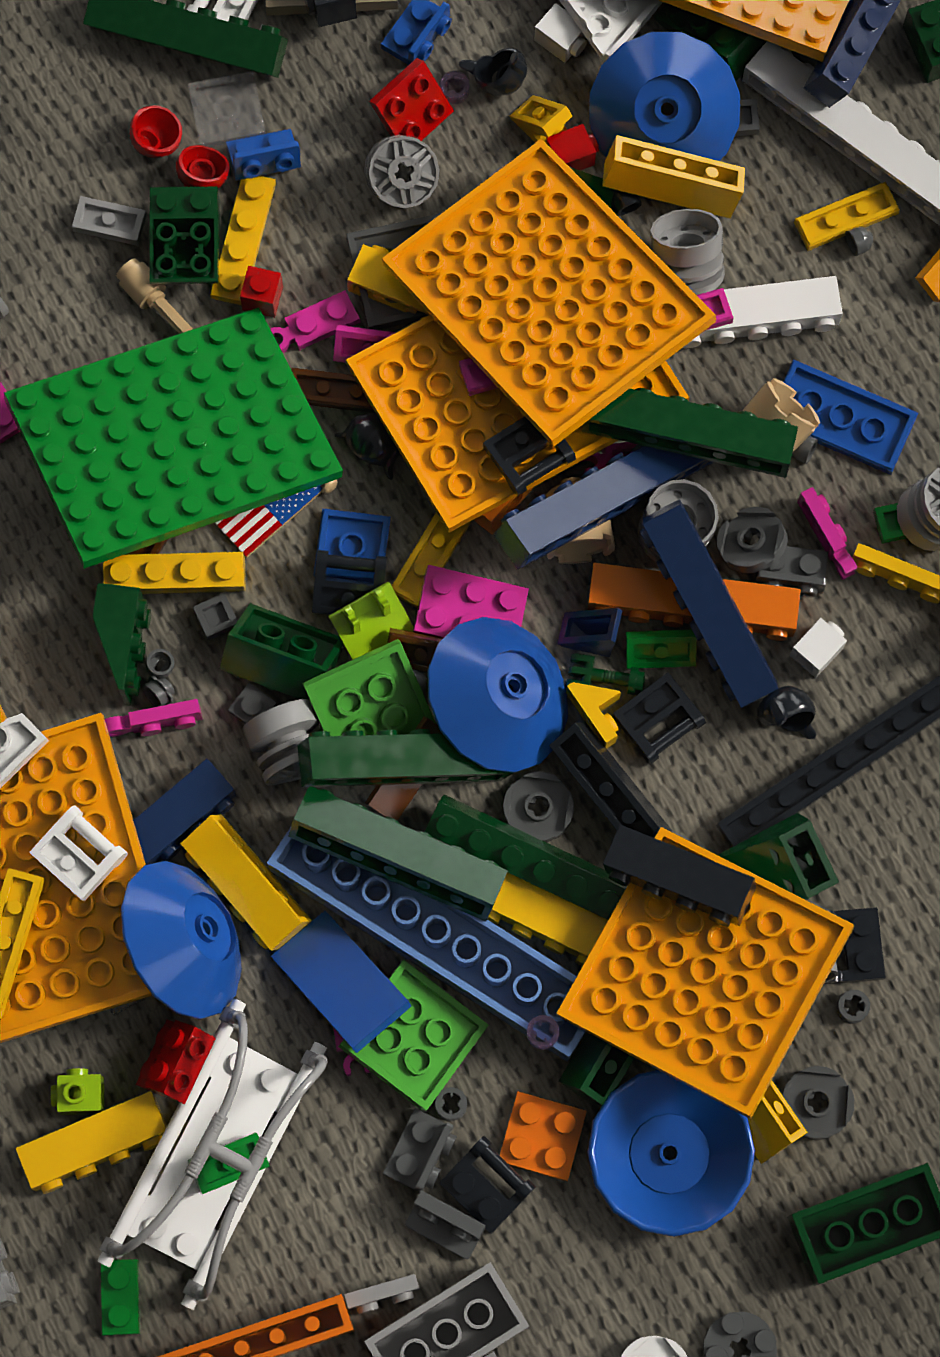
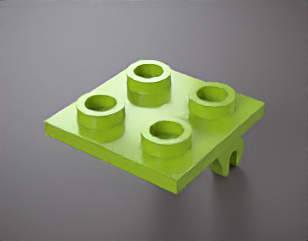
(367, 621)

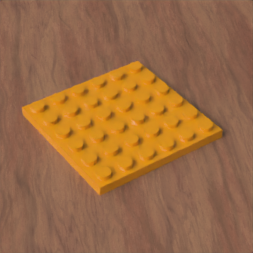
(706, 996)

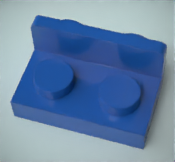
(416, 30)
(263, 154)

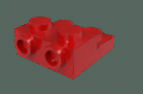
(175, 1060)

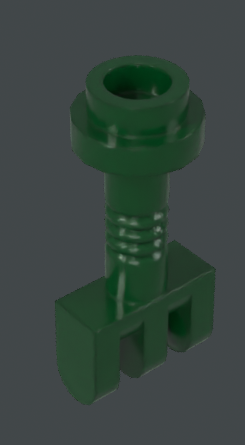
(633, 680)

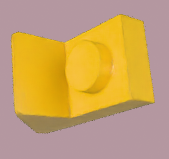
(541, 118)
(589, 703)

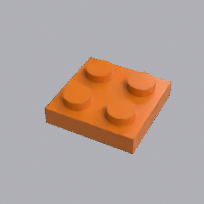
(542, 1136)

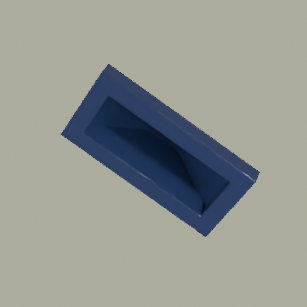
(590, 630)

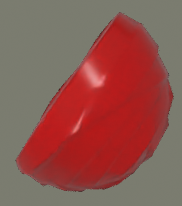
(155, 131)
(202, 167)

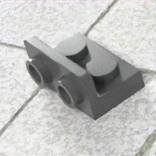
(798, 569)
(419, 1151)
(445, 1225)

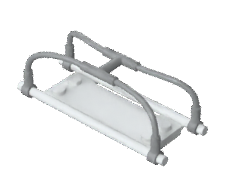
(235, 1102)

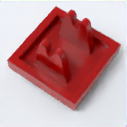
(412, 102)

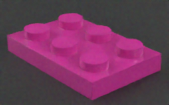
(459, 597)

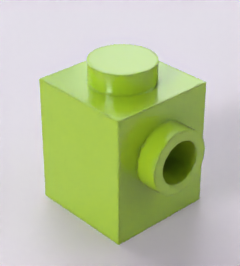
(78, 1093)

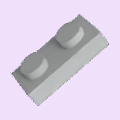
(109, 220)
(367, 1298)

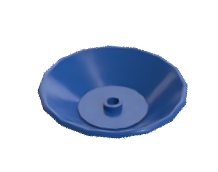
(663, 70)
(477, 706)
(181, 940)
(664, 1194)

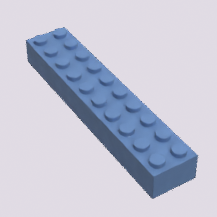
(445, 942)

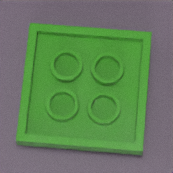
(369, 694)
(425, 1043)

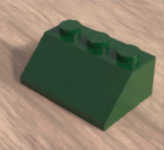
(278, 651)

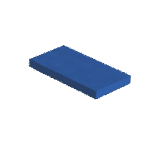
(852, 418)
(341, 981)

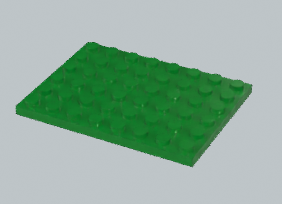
(172, 436)

